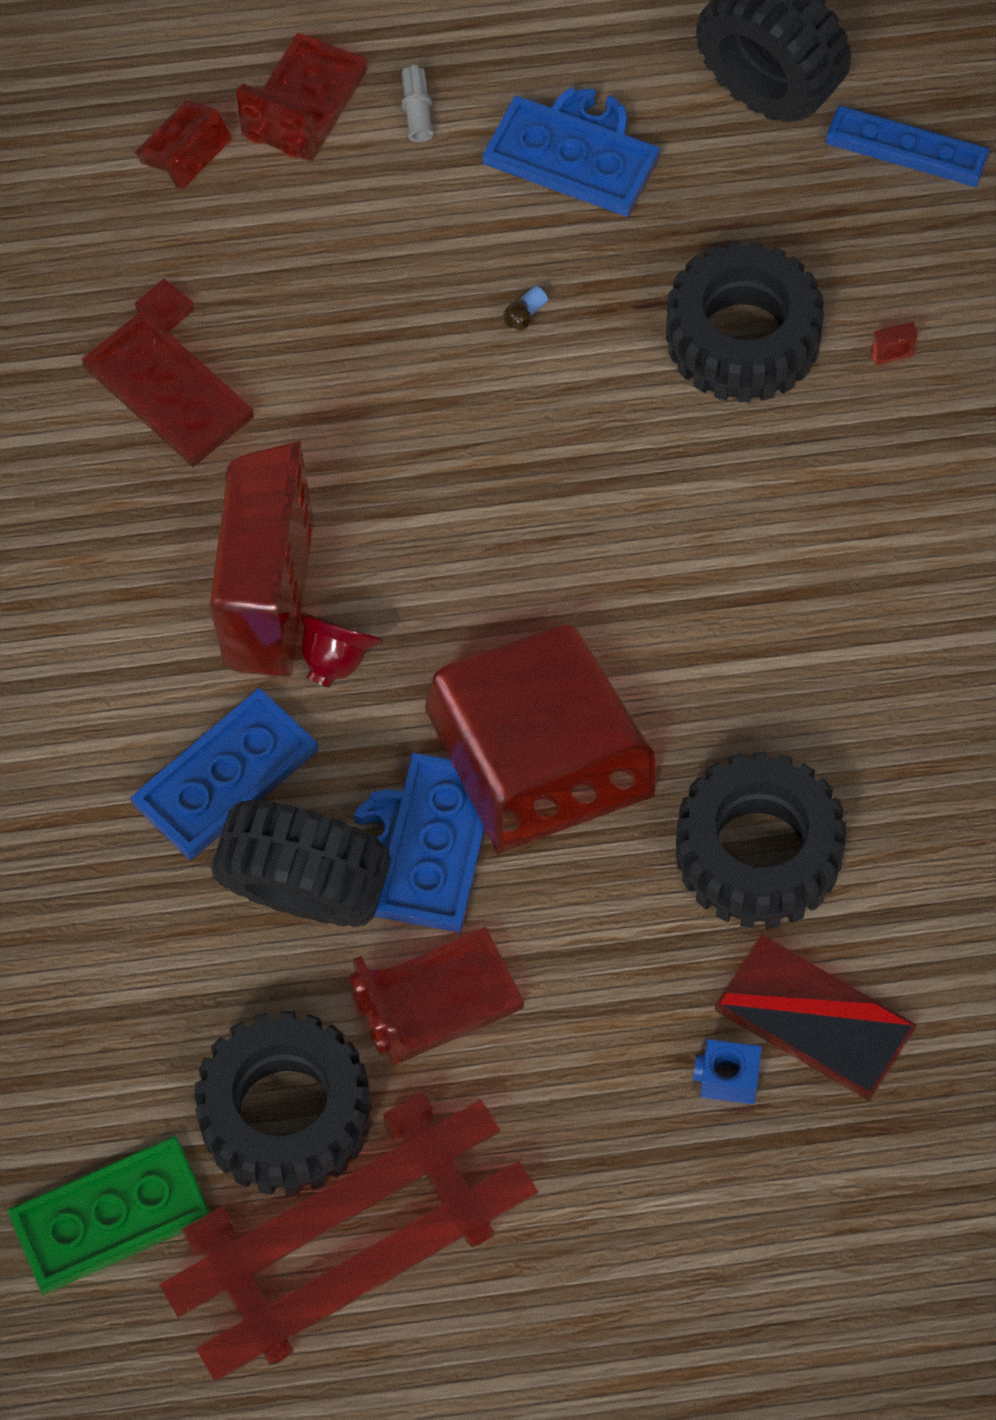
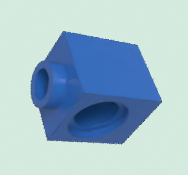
(742, 1057)

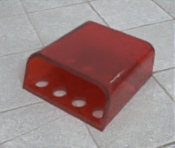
(262, 560)
(532, 728)

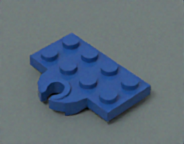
(574, 150)
(431, 845)

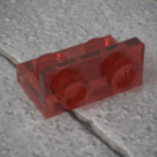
(185, 142)

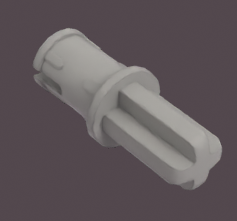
(417, 104)

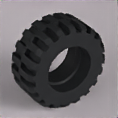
(775, 53)
(744, 278)
(770, 789)
(301, 863)
(272, 1048)

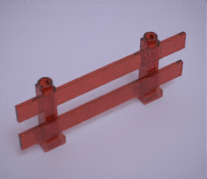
(426, 1153)

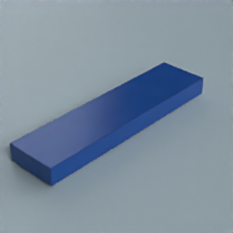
(907, 146)

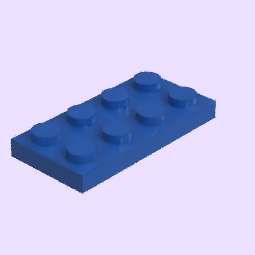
(229, 764)

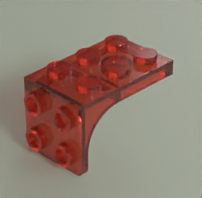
(301, 97)
(434, 996)

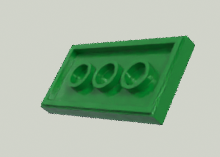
(108, 1214)

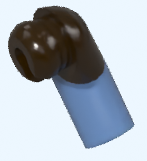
(519, 313)

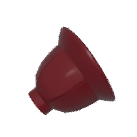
(332, 649)

